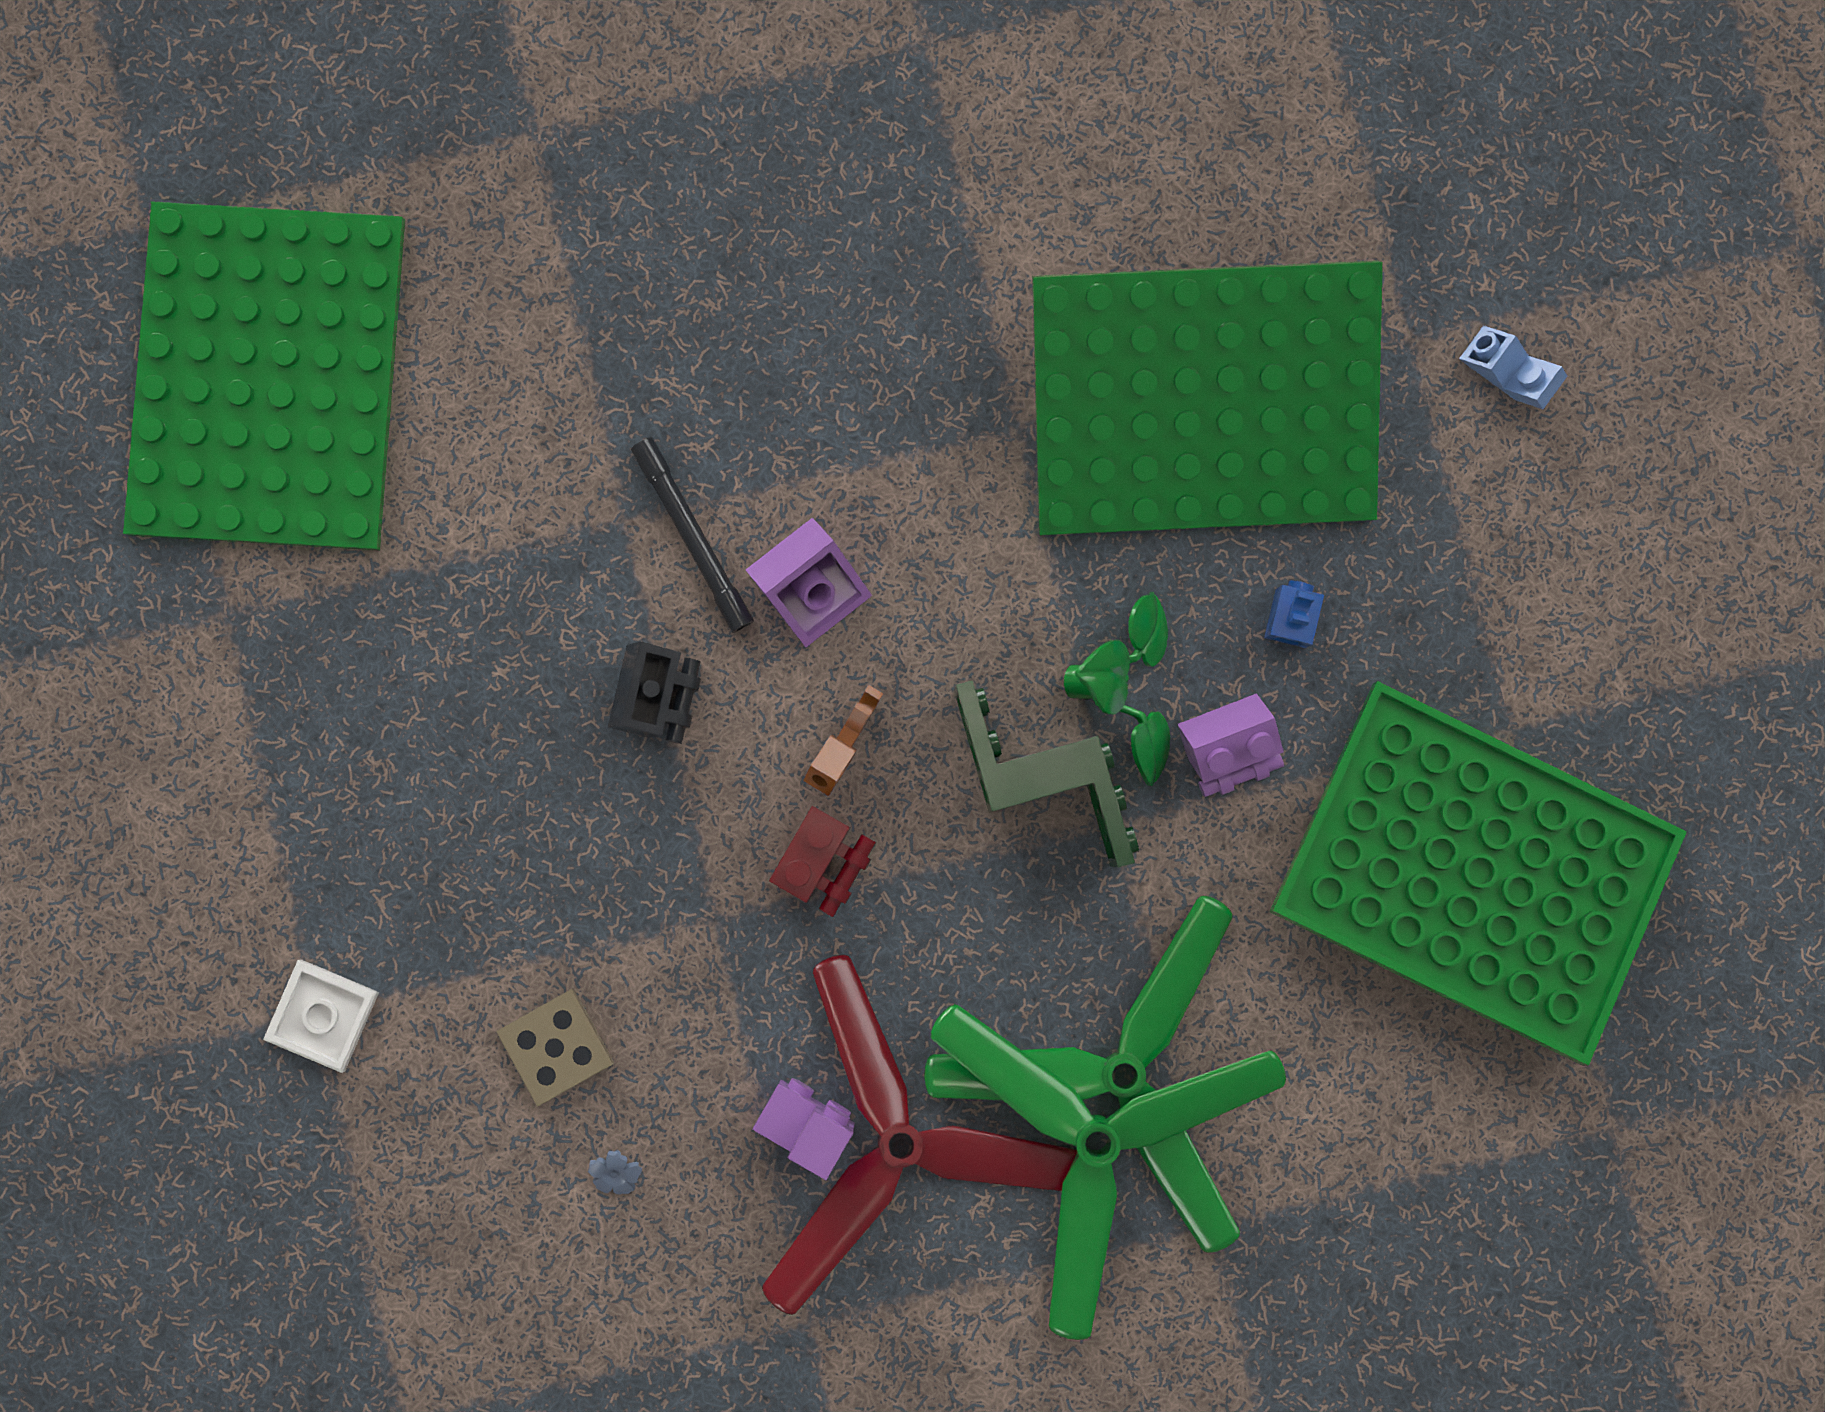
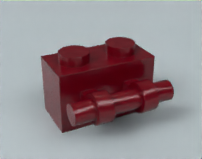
(810, 856)

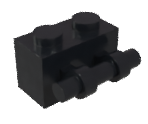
(646, 691)

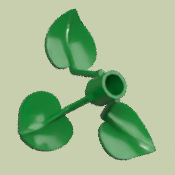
(1105, 680)

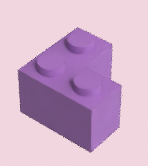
(806, 1127)

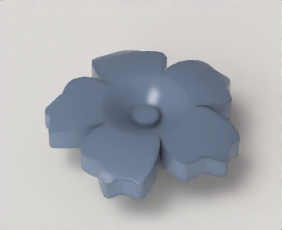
(614, 1173)

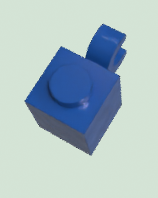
(1294, 614)

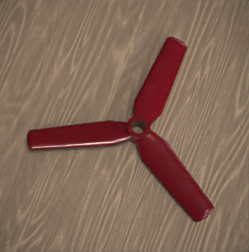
(872, 1180)

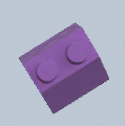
(809, 582)

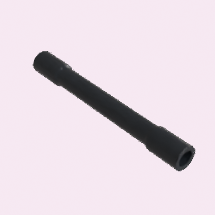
(659, 475)

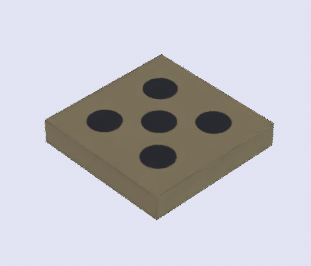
(555, 1047)

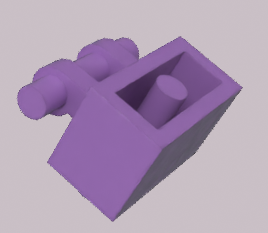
(1232, 745)

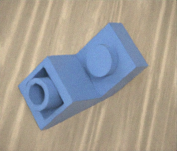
(1507, 365)

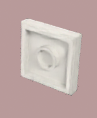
(321, 1016)

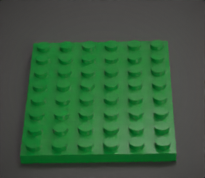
(264, 376)
(1207, 397)
(1479, 873)

